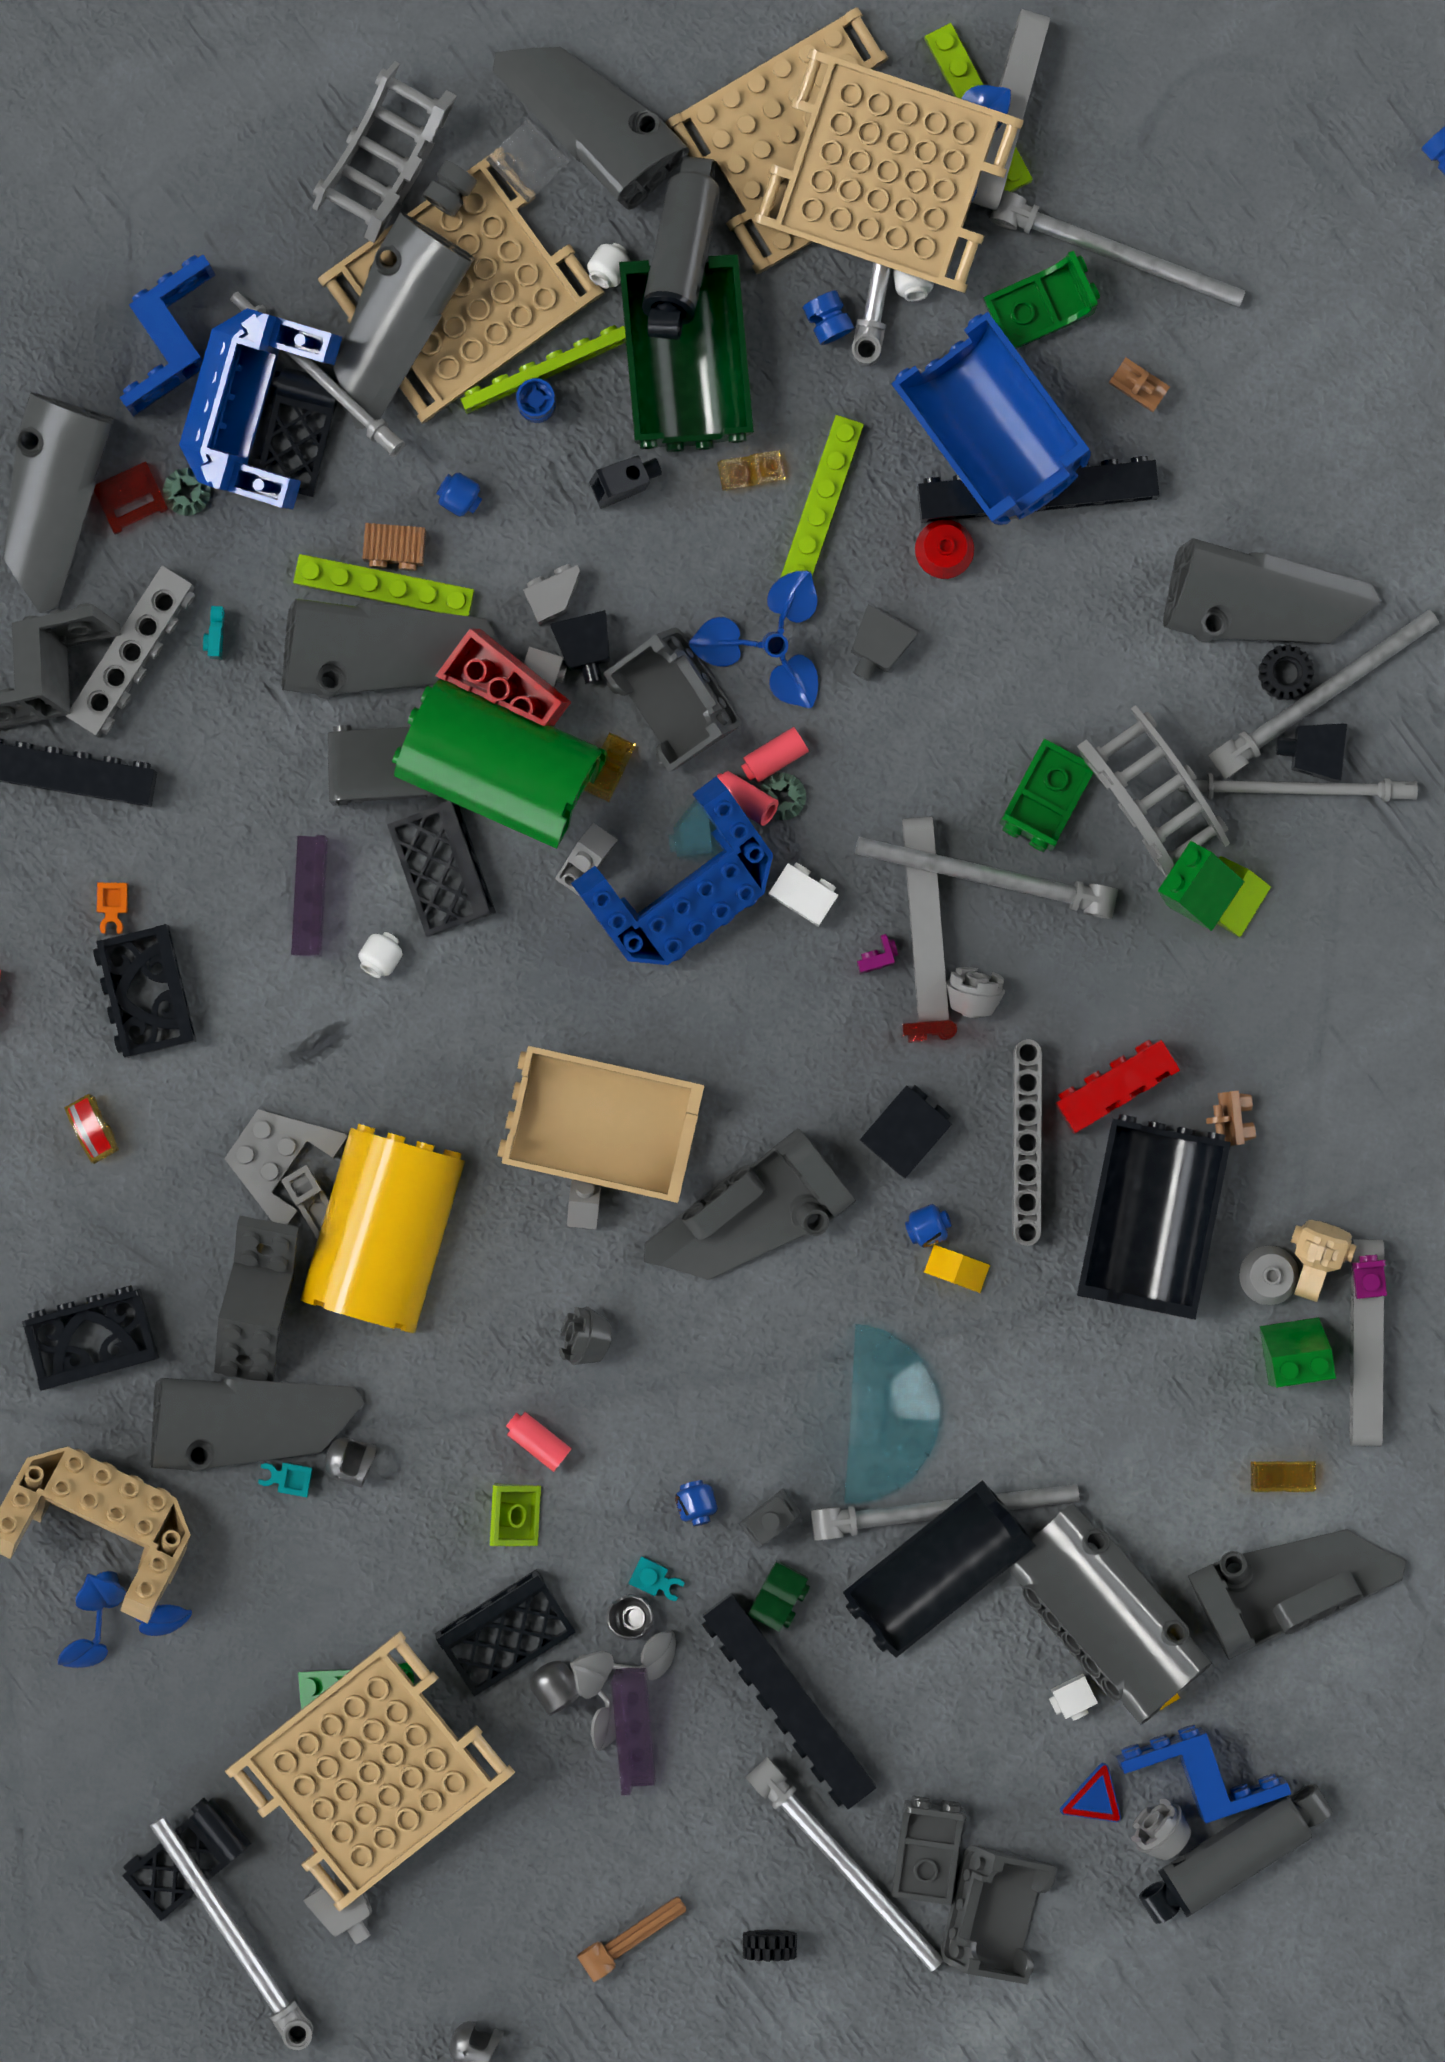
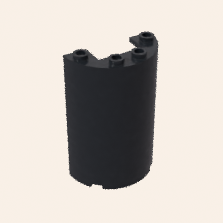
(1154, 1217)

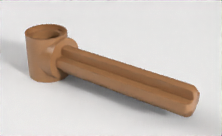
(599, 1958)

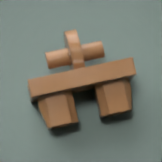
(1139, 384)
(1229, 1117)

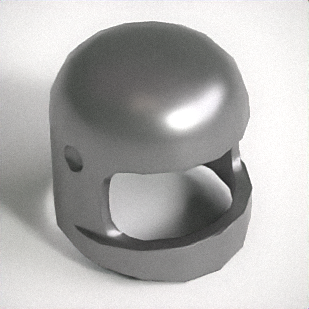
(349, 1460)
(554, 1686)
(464, 2052)

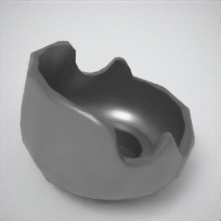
(630, 1617)

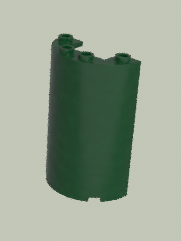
(692, 386)

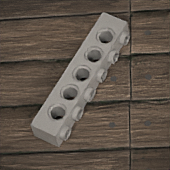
(163, 584)

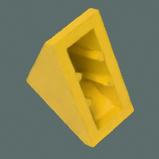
(956, 1268)

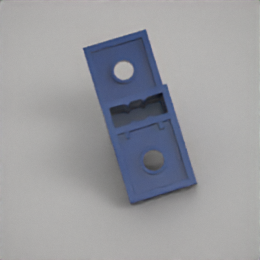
(153, 314)
(1203, 1773)

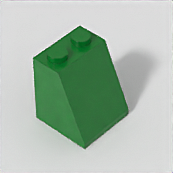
(1200, 886)
(1296, 1353)

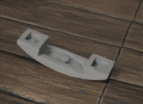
(307, 1197)

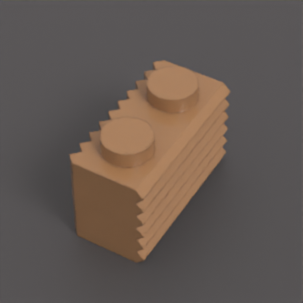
(394, 545)

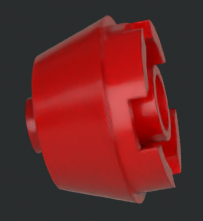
(944, 549)

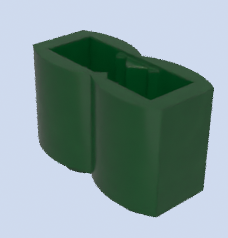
(778, 1596)

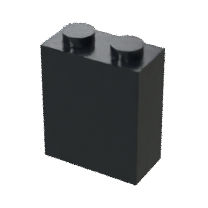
(906, 1130)

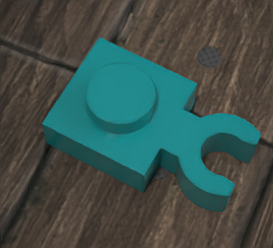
(214, 639)
(292, 1478)
(651, 1577)

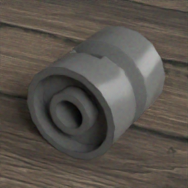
(449, 188)

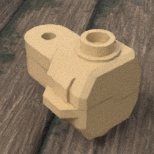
(1321, 1250)

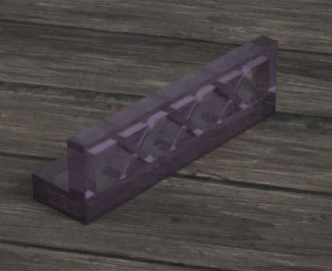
(309, 896)
(633, 1728)

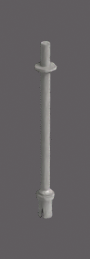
(376, 428)
(1384, 789)

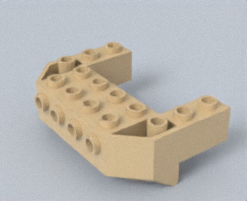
(108, 1500)

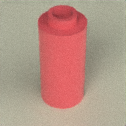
(774, 755)
(753, 801)
(537, 1440)

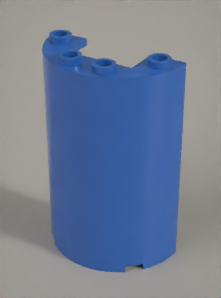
(995, 423)

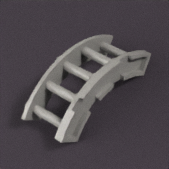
(407, 167)
(1137, 809)

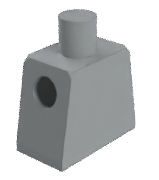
(339, 1921)

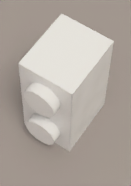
(804, 894)

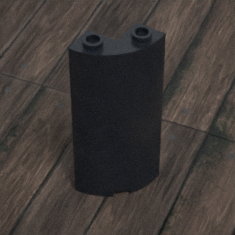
(938, 1569)

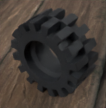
(1292, 655)
(769, 1945)

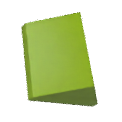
(1245, 901)
(515, 1515)

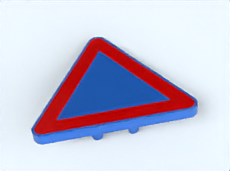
(1094, 1798)

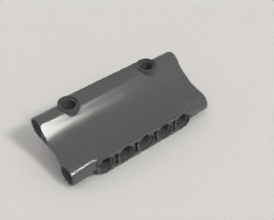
(1108, 1615)

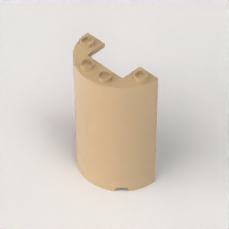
(601, 1124)

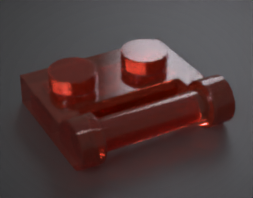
(125, 489)
(919, 1031)

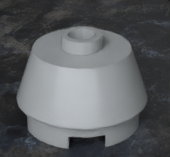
(974, 992)
(1269, 1275)
(1161, 1830)

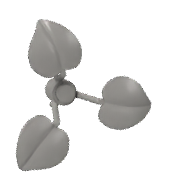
(593, 1670)

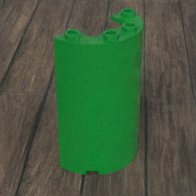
(496, 762)

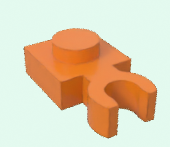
(112, 900)

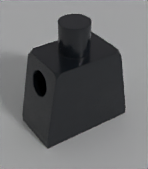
(612, 484)
(584, 643)
(1316, 750)

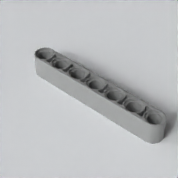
(1018, 77)
(925, 925)
(1033, 1128)
(1366, 1357)

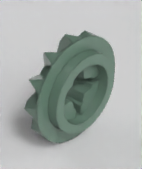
(181, 504)
(795, 791)

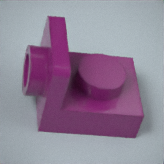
(873, 960)
(1369, 1277)

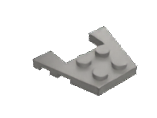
(267, 1152)

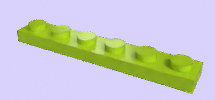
(961, 77)
(556, 362)
(823, 495)
(382, 586)

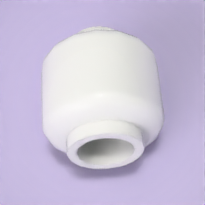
(605, 265)
(911, 287)
(380, 954)

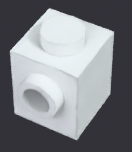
(1073, 1698)

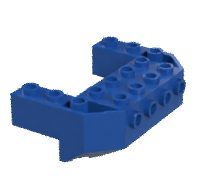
(232, 398)
(698, 902)

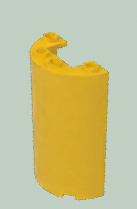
(382, 1229)

